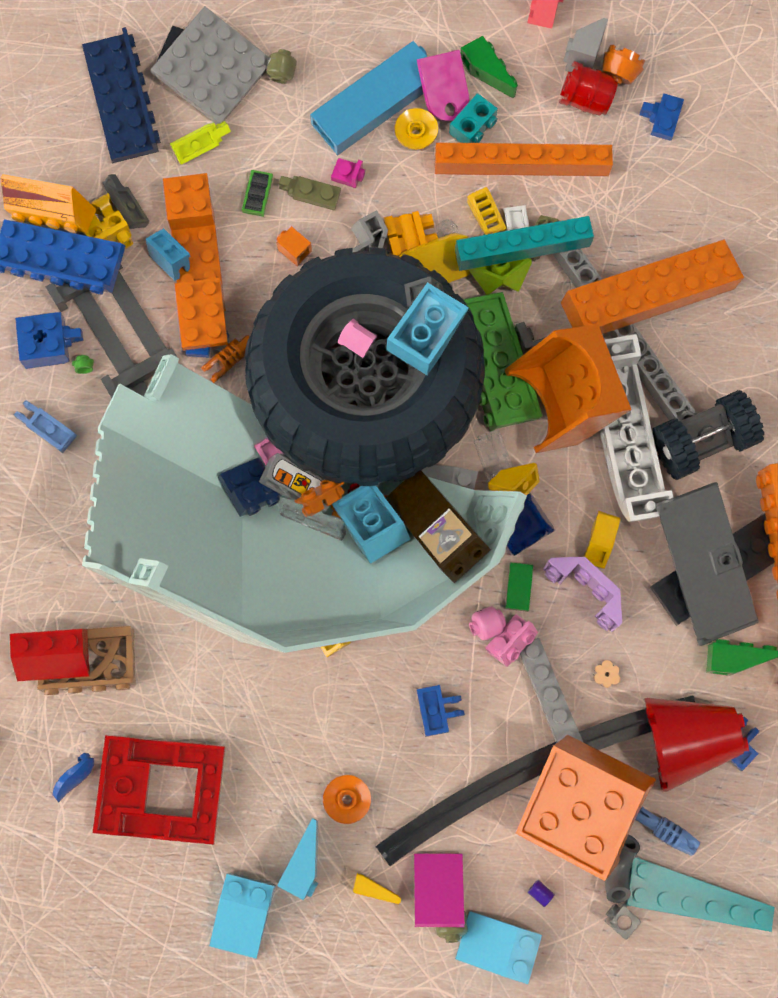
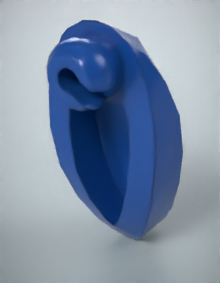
(73, 776)

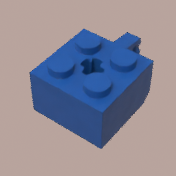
(55, 337)

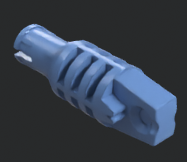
(669, 832)

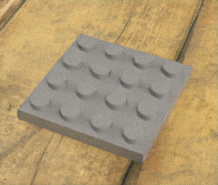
(211, 66)

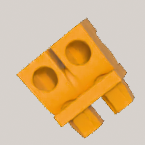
(408, 231)

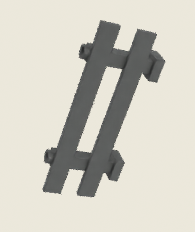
(129, 375)

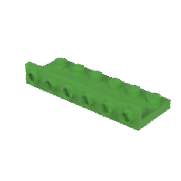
(503, 397)

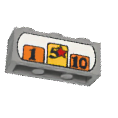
(288, 478)

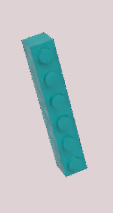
(524, 243)

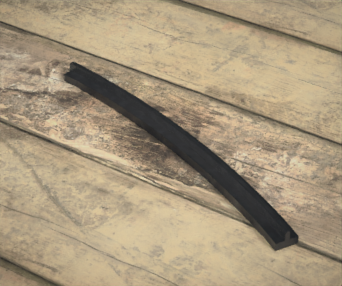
(502, 781)

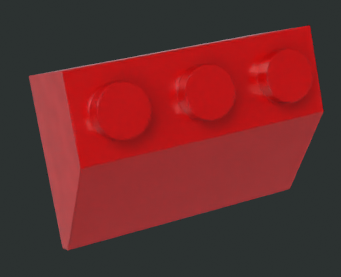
(50, 654)

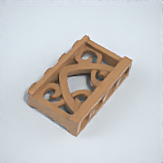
(112, 637)

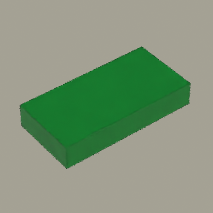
(519, 587)

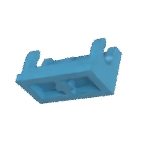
(168, 253)

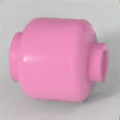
(487, 623)

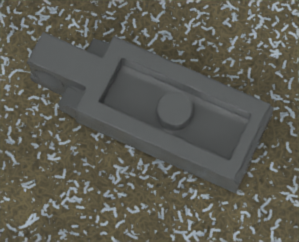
(125, 203)

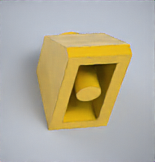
(518, 478)

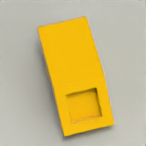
(602, 539)

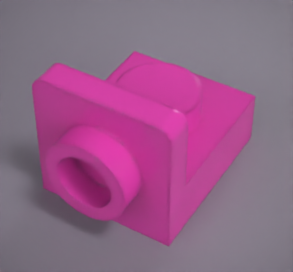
(348, 172)

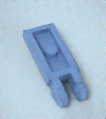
(47, 427)

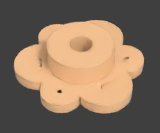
(607, 667)

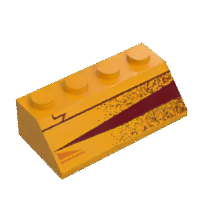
(46, 204)

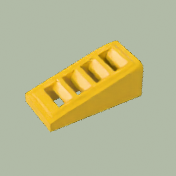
(489, 201)
(369, 888)

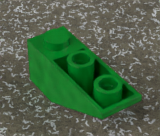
(484, 65)
(731, 659)

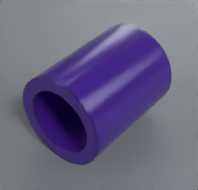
(541, 893)

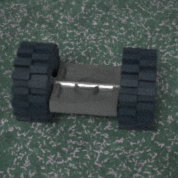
(725, 425)

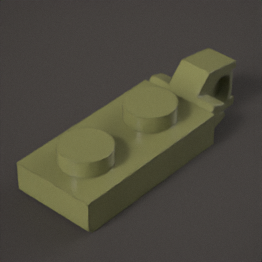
(311, 191)

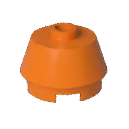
(622, 65)

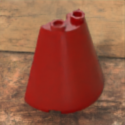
(693, 738)

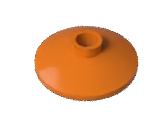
(337, 790)

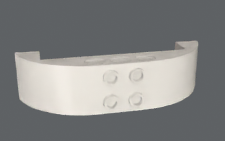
(630, 441)

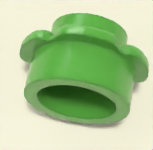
(83, 364)

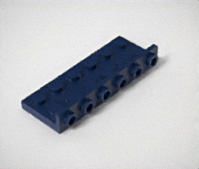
(121, 97)

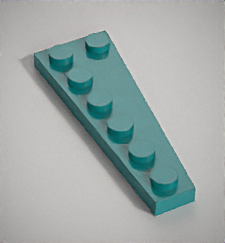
(679, 894)

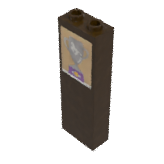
(437, 526)

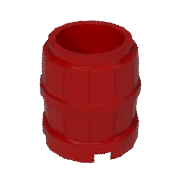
(588, 90)

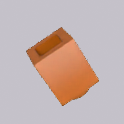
(293, 245)

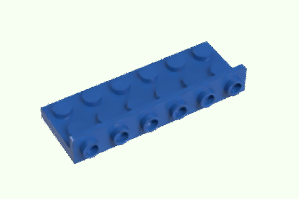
(59, 257)

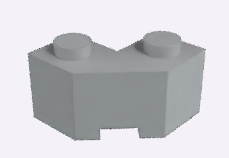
(370, 232)

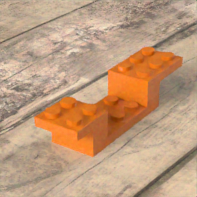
(201, 288)

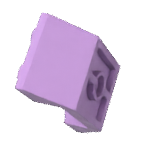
(603, 588)

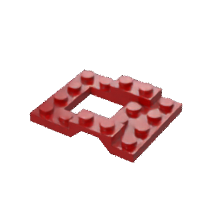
(126, 783)

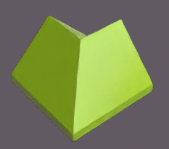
(506, 274)

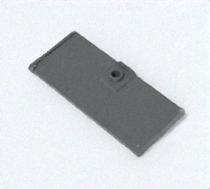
(707, 563)

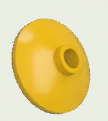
(418, 120)

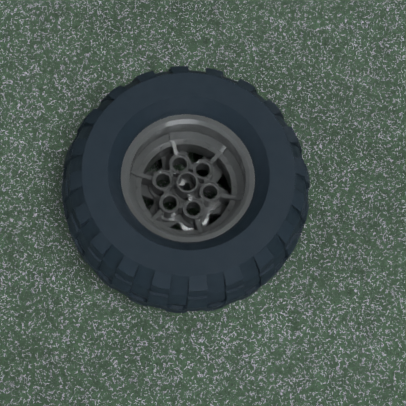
(317, 422)

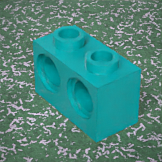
(469, 119)

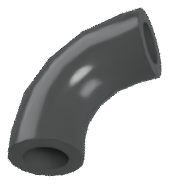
(617, 883)

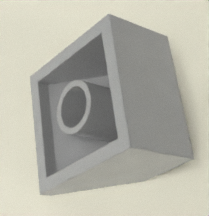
(585, 45)

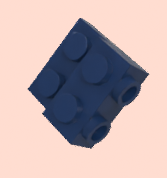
(245, 489)

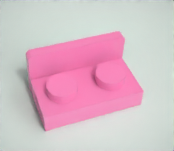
(512, 641)

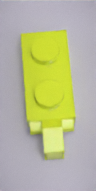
(199, 141)

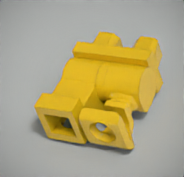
(113, 225)

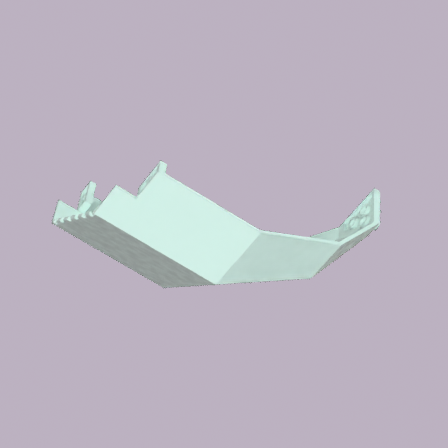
(260, 577)

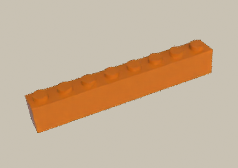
(523, 159)

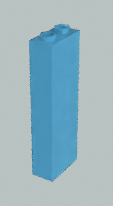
(370, 99)

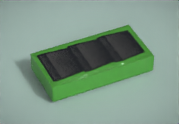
(257, 193)

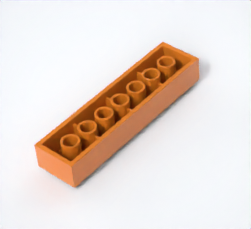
(654, 288)

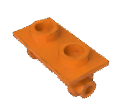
(312, 498)

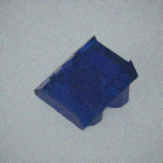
(530, 526)

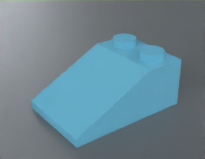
(426, 328)
(371, 522)
(302, 869)
(242, 915)
(499, 947)

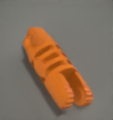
(227, 357)

